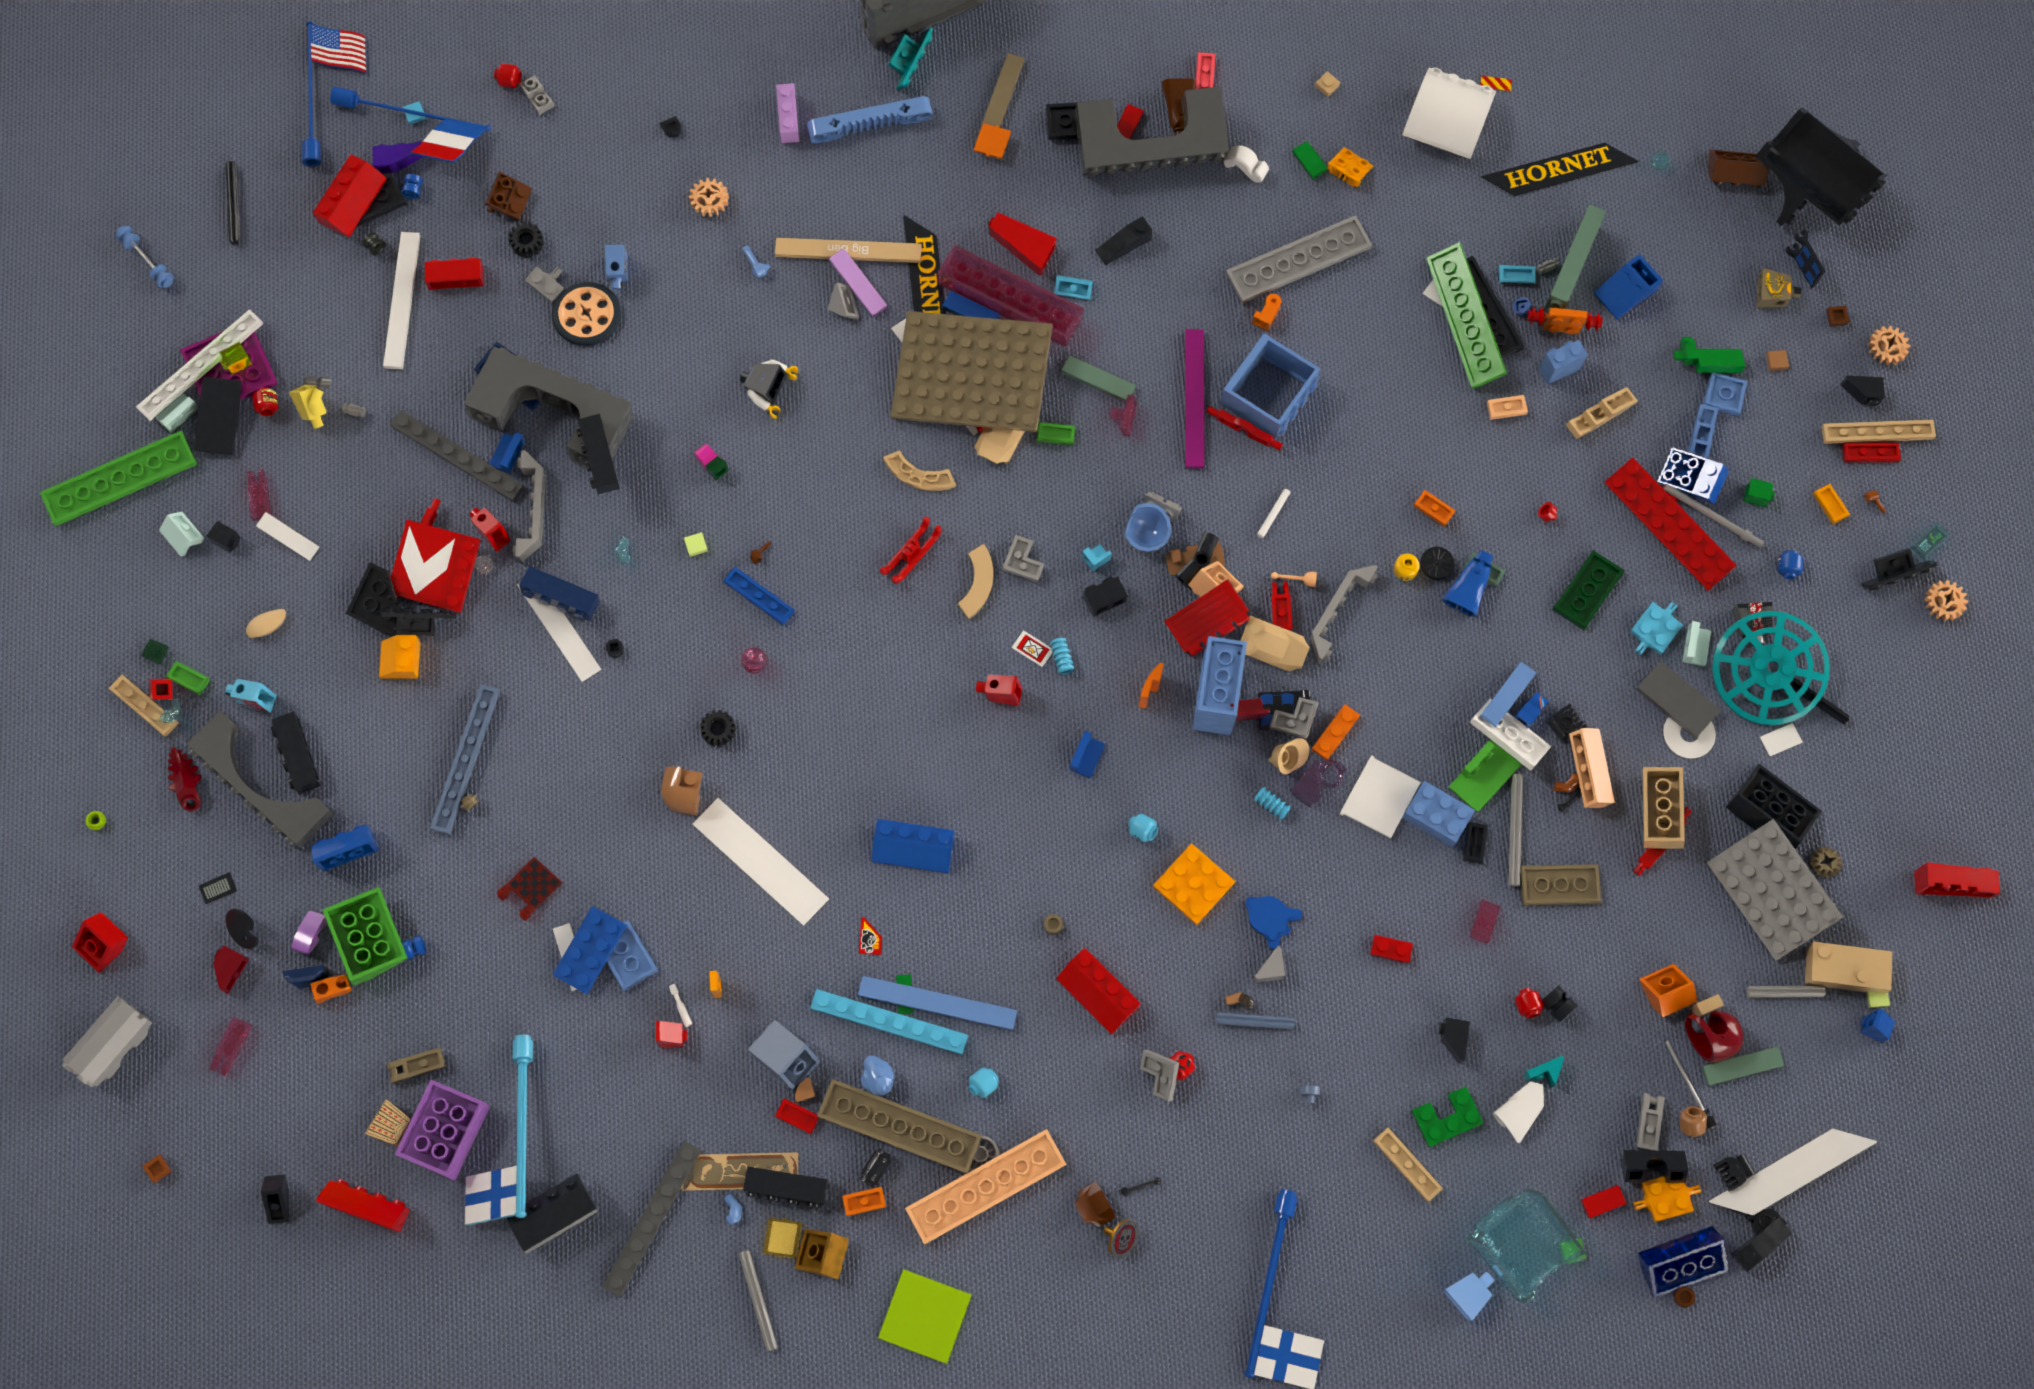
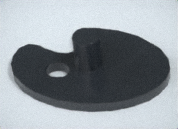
(238, 925)

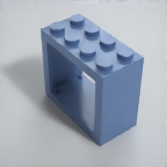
(1286, 361)
(1219, 685)

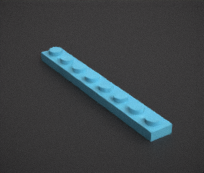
(889, 1022)

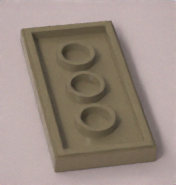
(1560, 884)

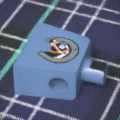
(616, 265)

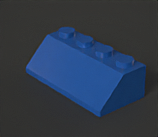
(912, 846)

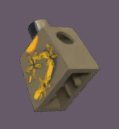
(1775, 289)

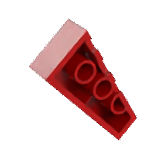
(1956, 880)

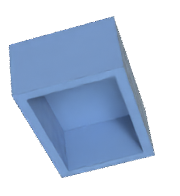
(1438, 814)

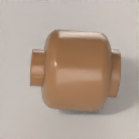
(1693, 1121)

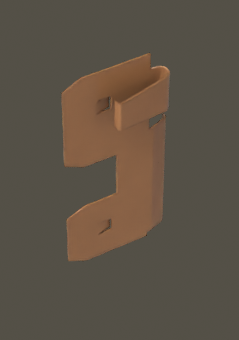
(1177, 560)

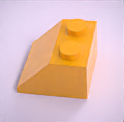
(400, 657)

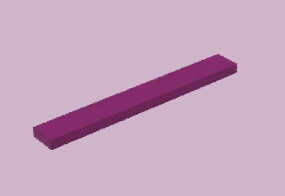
(1194, 398)

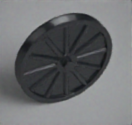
(1437, 563)

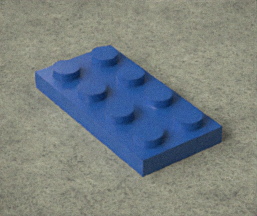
(589, 950)

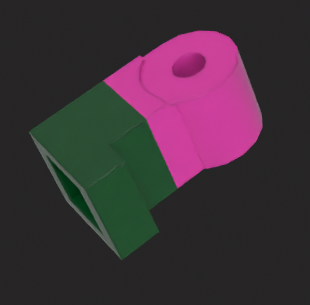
(711, 462)

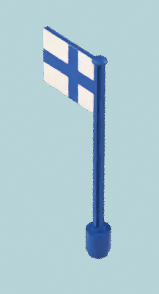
(1274, 1351)

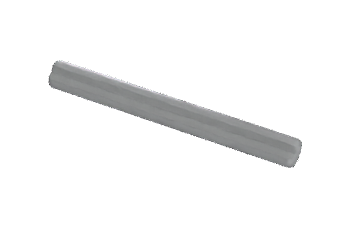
(758, 1301)

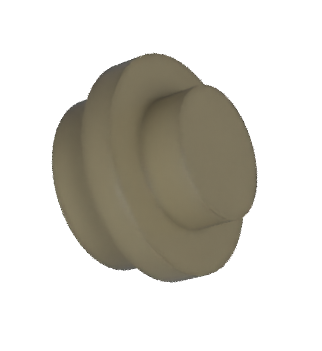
(469, 802)

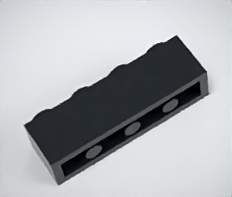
(598, 454)
(295, 752)
(786, 1186)

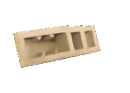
(1601, 413)

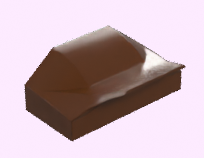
(1094, 1206)

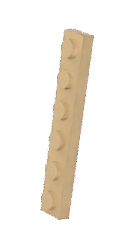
(1878, 431)

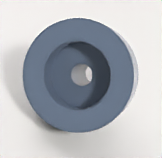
(1310, 1092)

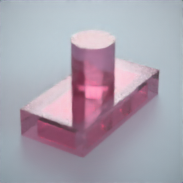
(1126, 415)
(1484, 921)

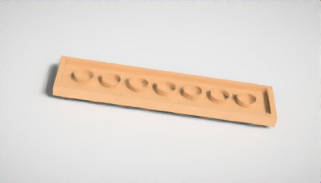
(985, 1186)

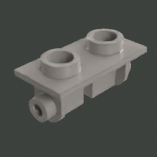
(1171, 508)

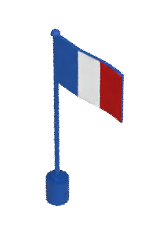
(444, 142)

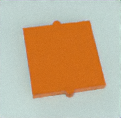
(992, 141)

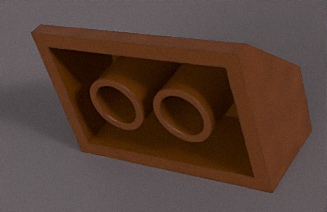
(1736, 168)

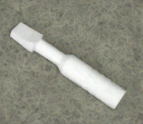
(680, 1006)

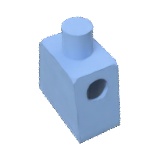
(1470, 1294)

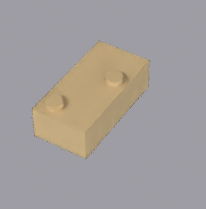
(1663, 807)
(1848, 967)

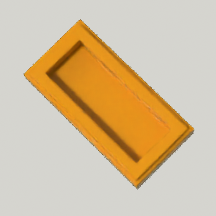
(1831, 504)
(715, 984)

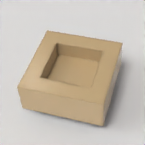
(1327, 84)

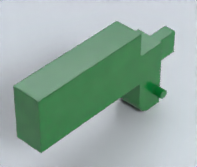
(1709, 359)

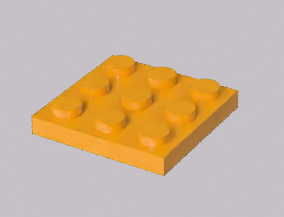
(1194, 884)

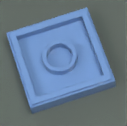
(1725, 393)

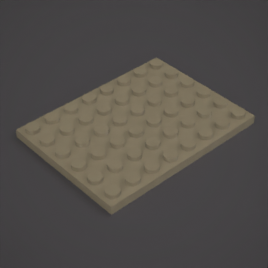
(972, 371)

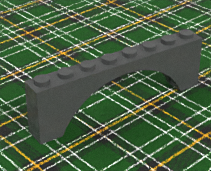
(295, 819)

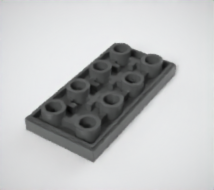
(1678, 699)

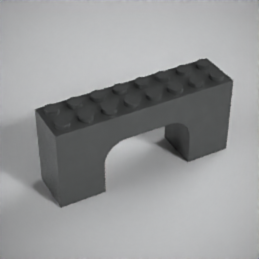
(1108, 151)
(512, 379)

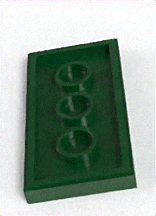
(1588, 590)

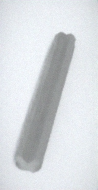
(1785, 991)

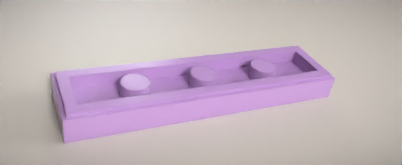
(858, 282)

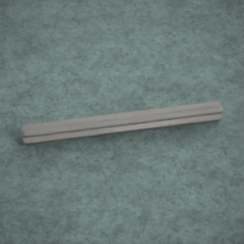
(1515, 830)

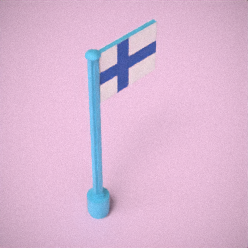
(503, 1191)

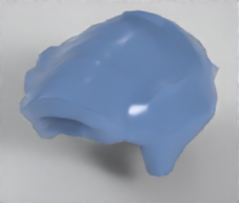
(877, 1076)

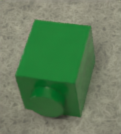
(1759, 492)

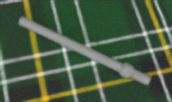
(1745, 535)

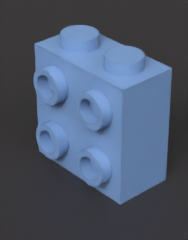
(1563, 361)

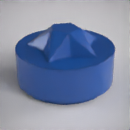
(1522, 306)

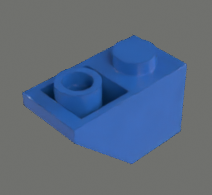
(1877, 1025)

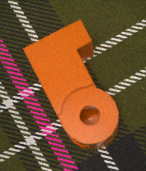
(1266, 317)
(330, 988)

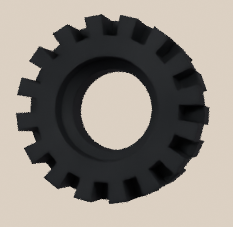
(529, 248)
(718, 739)

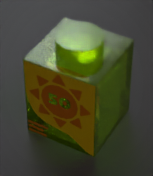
(235, 358)

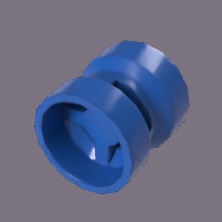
(412, 185)
(410, 948)

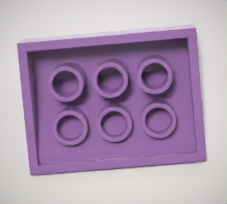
(442, 1130)

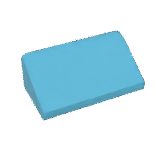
(1073, 287)

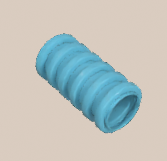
(1062, 656)
(1272, 803)

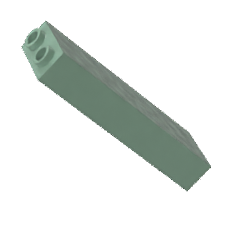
(1575, 258)

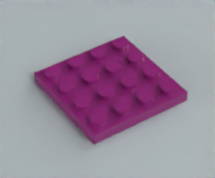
(253, 376)

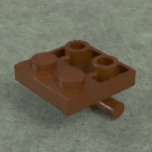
(508, 196)

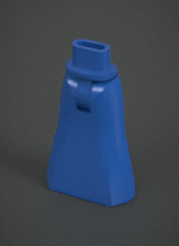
(1470, 585)

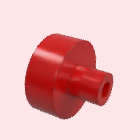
(1547, 512)

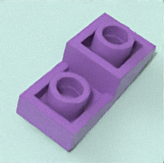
(306, 935)

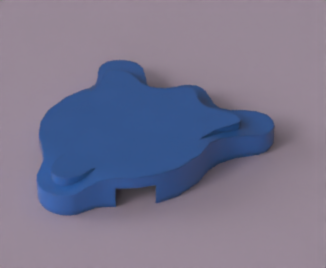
(1270, 918)

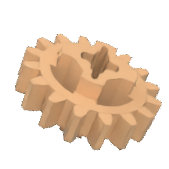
(716, 192)
(1880, 342)
(1937, 600)

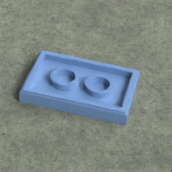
(630, 959)

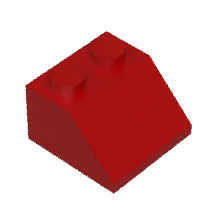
(99, 941)

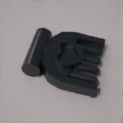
(1564, 724)
(1737, 1170)
(1762, 1219)

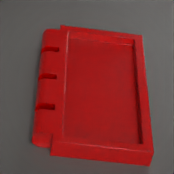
(1206, 616)

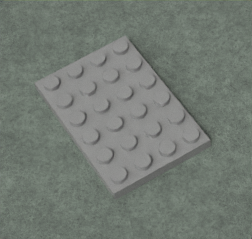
(1775, 889)

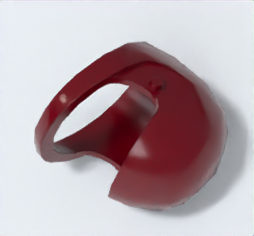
(1720, 1038)

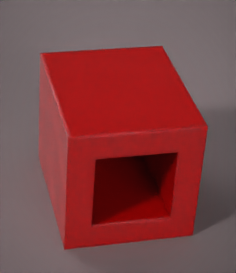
(160, 688)

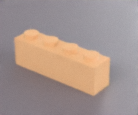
(1591, 768)

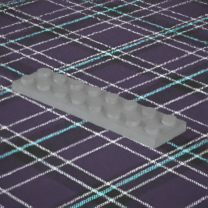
(1298, 259)

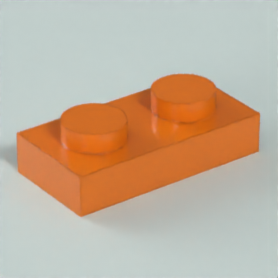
(1434, 508)
(864, 1201)

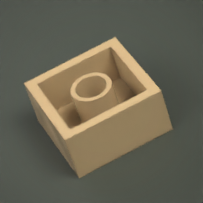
(1707, 1006)

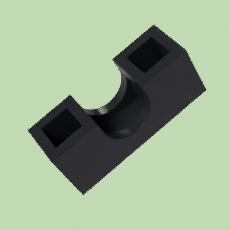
(1670, 1163)

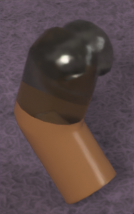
(1241, 998)

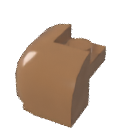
(681, 790)

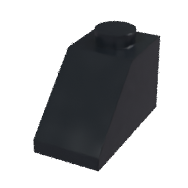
(1865, 389)
(1455, 1037)
(276, 1198)

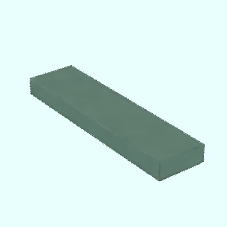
(1098, 378)
(1742, 1066)

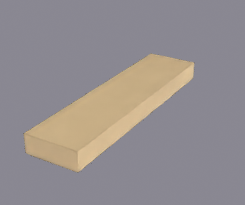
(142, 704)
(1407, 1165)

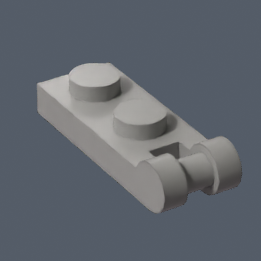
(1650, 1122)

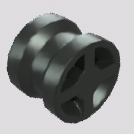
(374, 244)

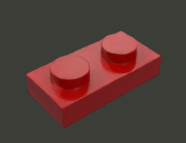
(1391, 949)

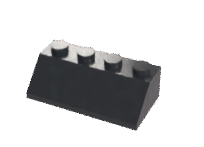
(552, 1213)

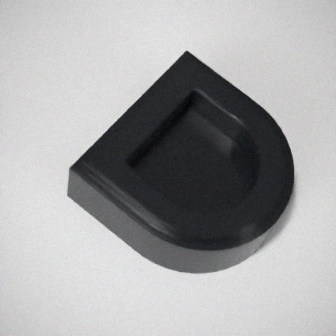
(671, 127)

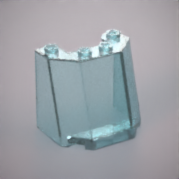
(1525, 1242)

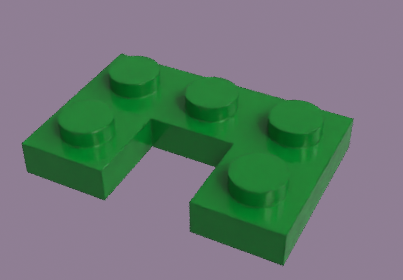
(1464, 1119)

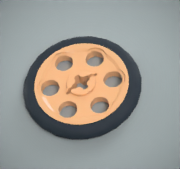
(599, 332)

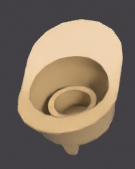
(1290, 755)

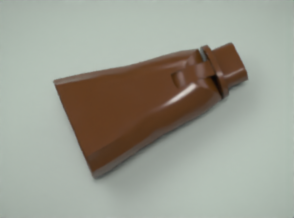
(1173, 91)

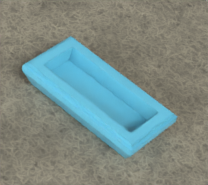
(1517, 274)

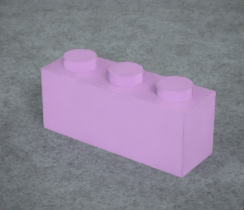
(787, 113)

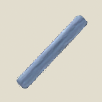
(1254, 1021)

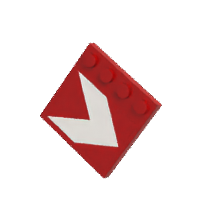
(434, 565)

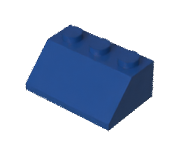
(344, 848)

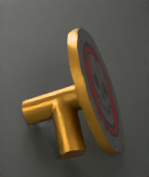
(1122, 1238)

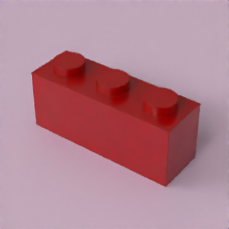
(454, 273)

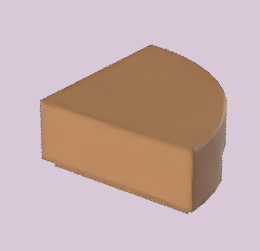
(804, 1091)

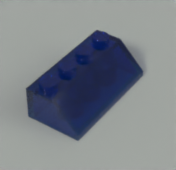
(1684, 1261)

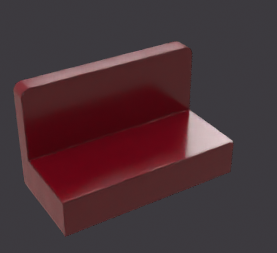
(1250, 709)

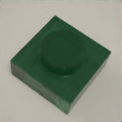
(155, 651)

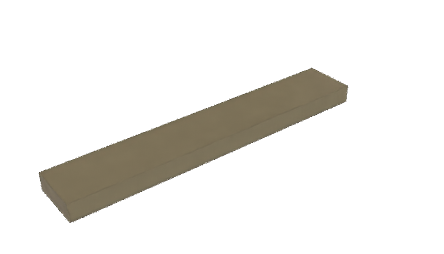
(1003, 91)

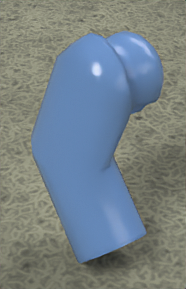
(735, 1209)

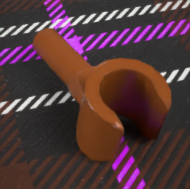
(1874, 496)

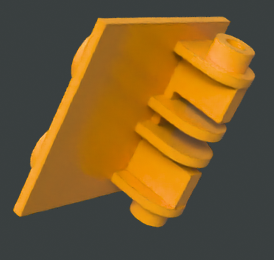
(1350, 165)

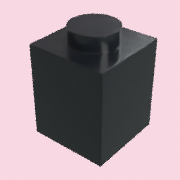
(223, 537)

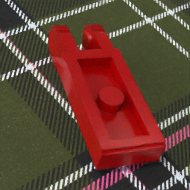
(1281, 607)

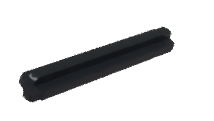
(1823, 704)

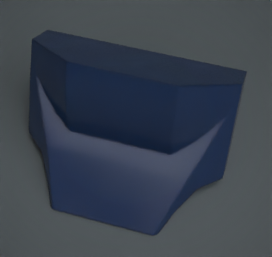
(304, 976)

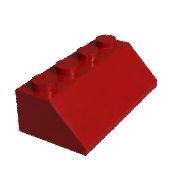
(349, 196)
(1098, 991)
(363, 1205)

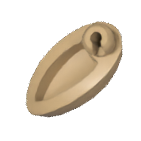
(265, 623)

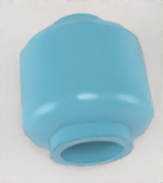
(1143, 827)
(983, 1082)

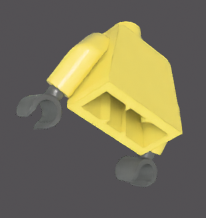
(309, 401)

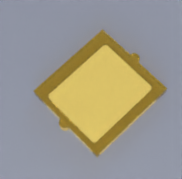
(782, 1237)

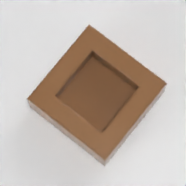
(1777, 360)

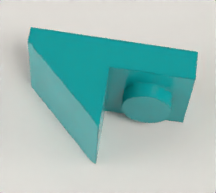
(1550, 1069)

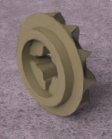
(1823, 869)

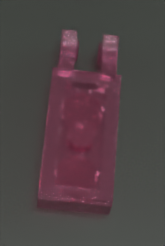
(258, 495)
(231, 1044)

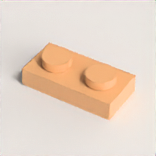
(1507, 407)

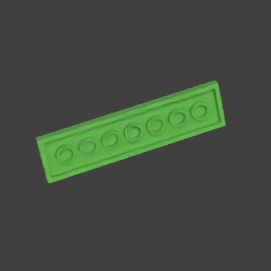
(1466, 315)
(118, 478)

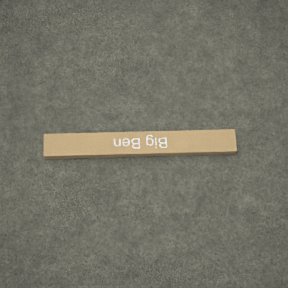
(856, 249)

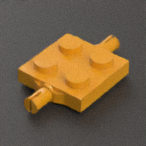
(1666, 1199)

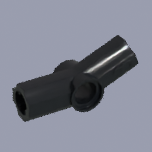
(1204, 550)

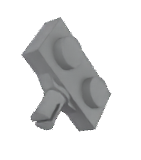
(545, 283)

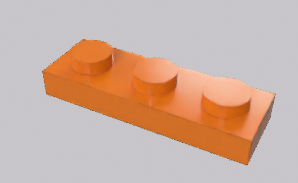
(1335, 732)

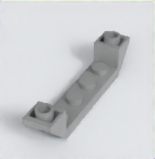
(527, 547)
(1361, 576)

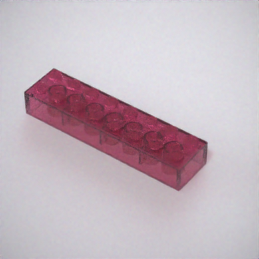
(1008, 294)

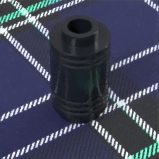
(875, 1167)

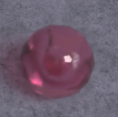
(754, 660)

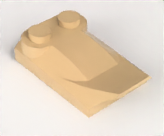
(998, 444)
(1274, 645)

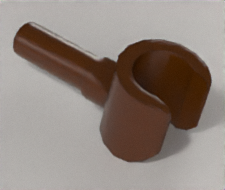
(756, 554)

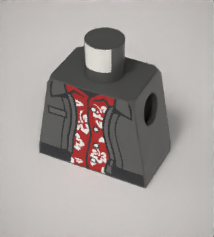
(1744, 609)

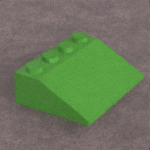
(365, 936)

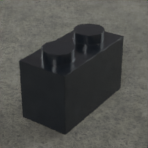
(1105, 595)

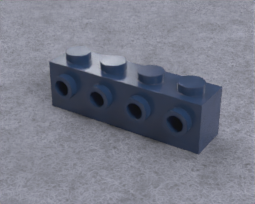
(559, 593)

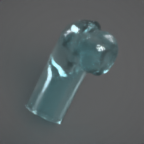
(621, 552)
(172, 713)

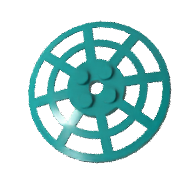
(1762, 676)

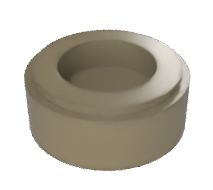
(1053, 924)

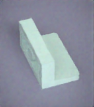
(177, 413)
(180, 532)
(1696, 645)

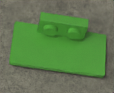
(1484, 775)

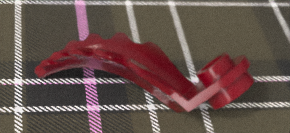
(184, 779)

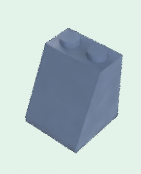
(784, 1055)

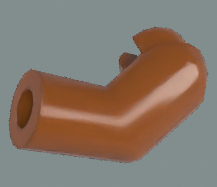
(1568, 786)

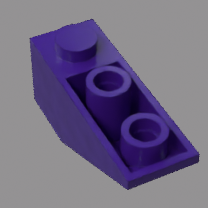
(394, 157)

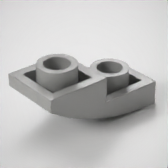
(536, 95)

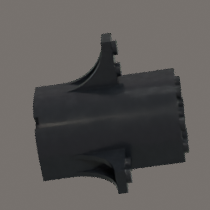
(1820, 168)

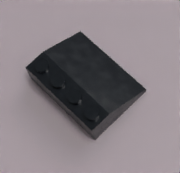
(1769, 798)

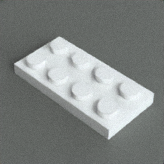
(1513, 738)

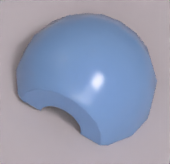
(1148, 527)

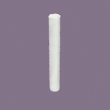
(1272, 515)

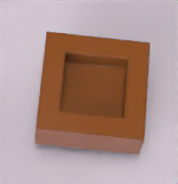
(157, 1168)

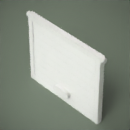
(1380, 797)

